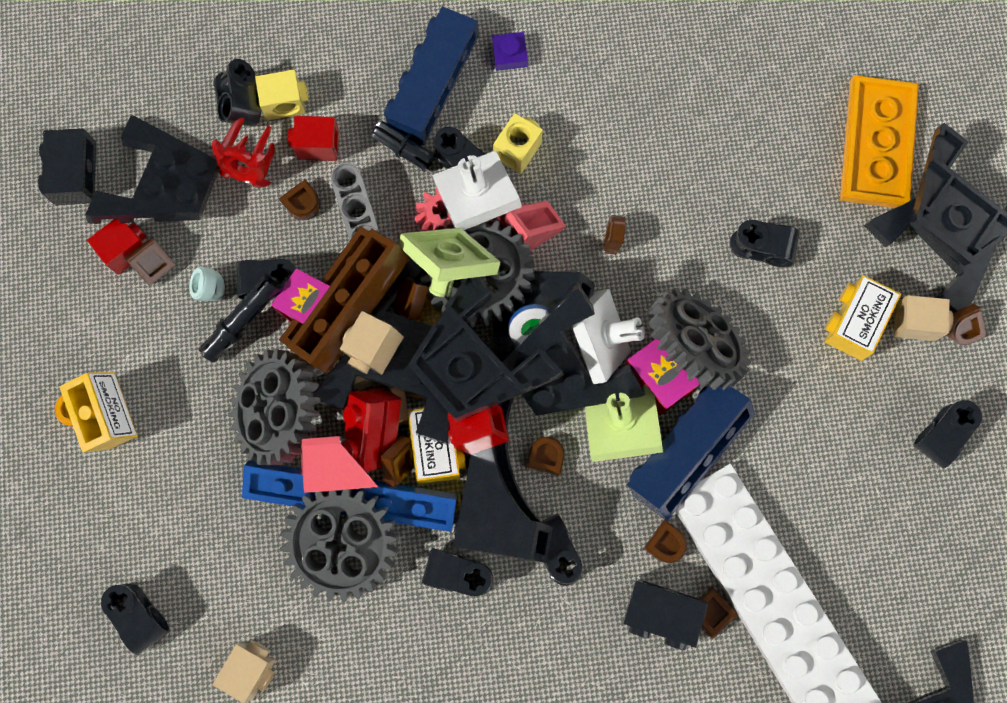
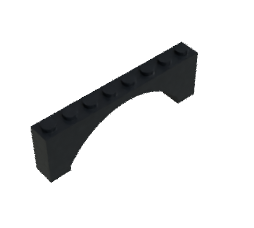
(493, 510)

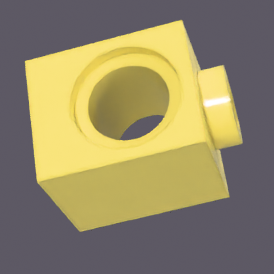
(281, 94)
(515, 155)

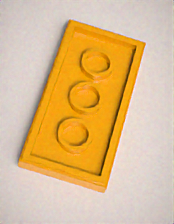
(879, 142)

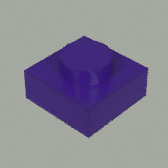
(509, 51)

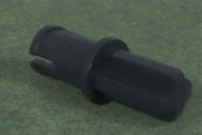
(403, 145)

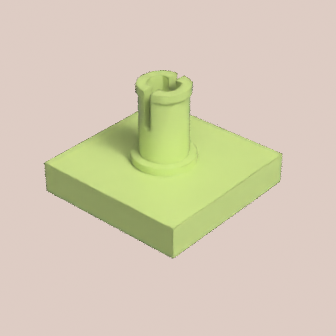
(448, 257)
(623, 427)

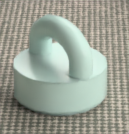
(204, 282)

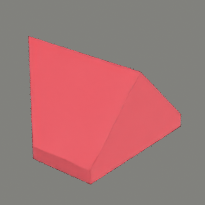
(534, 222)
(330, 467)

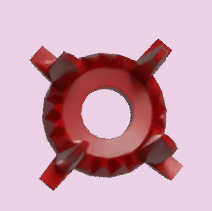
(257, 162)

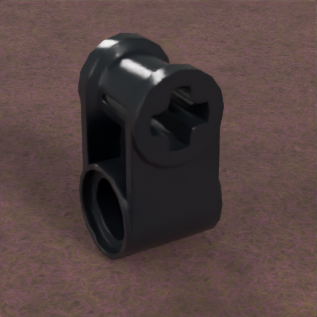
(237, 94)
(463, 147)
(770, 243)
(251, 271)
(944, 436)
(561, 548)
(450, 573)
(137, 622)

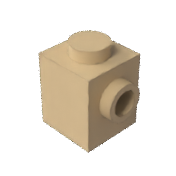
(922, 318)
(370, 343)
(246, 671)

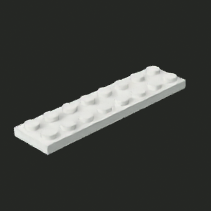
(770, 594)

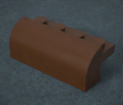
(356, 285)

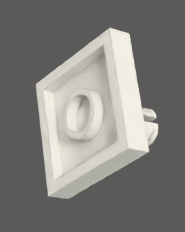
(476, 190)
(605, 337)

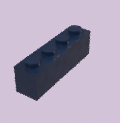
(432, 74)
(691, 449)

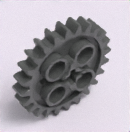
(512, 257)
(699, 339)
(274, 407)
(308, 535)

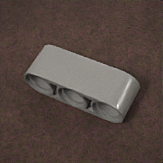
(352, 198)

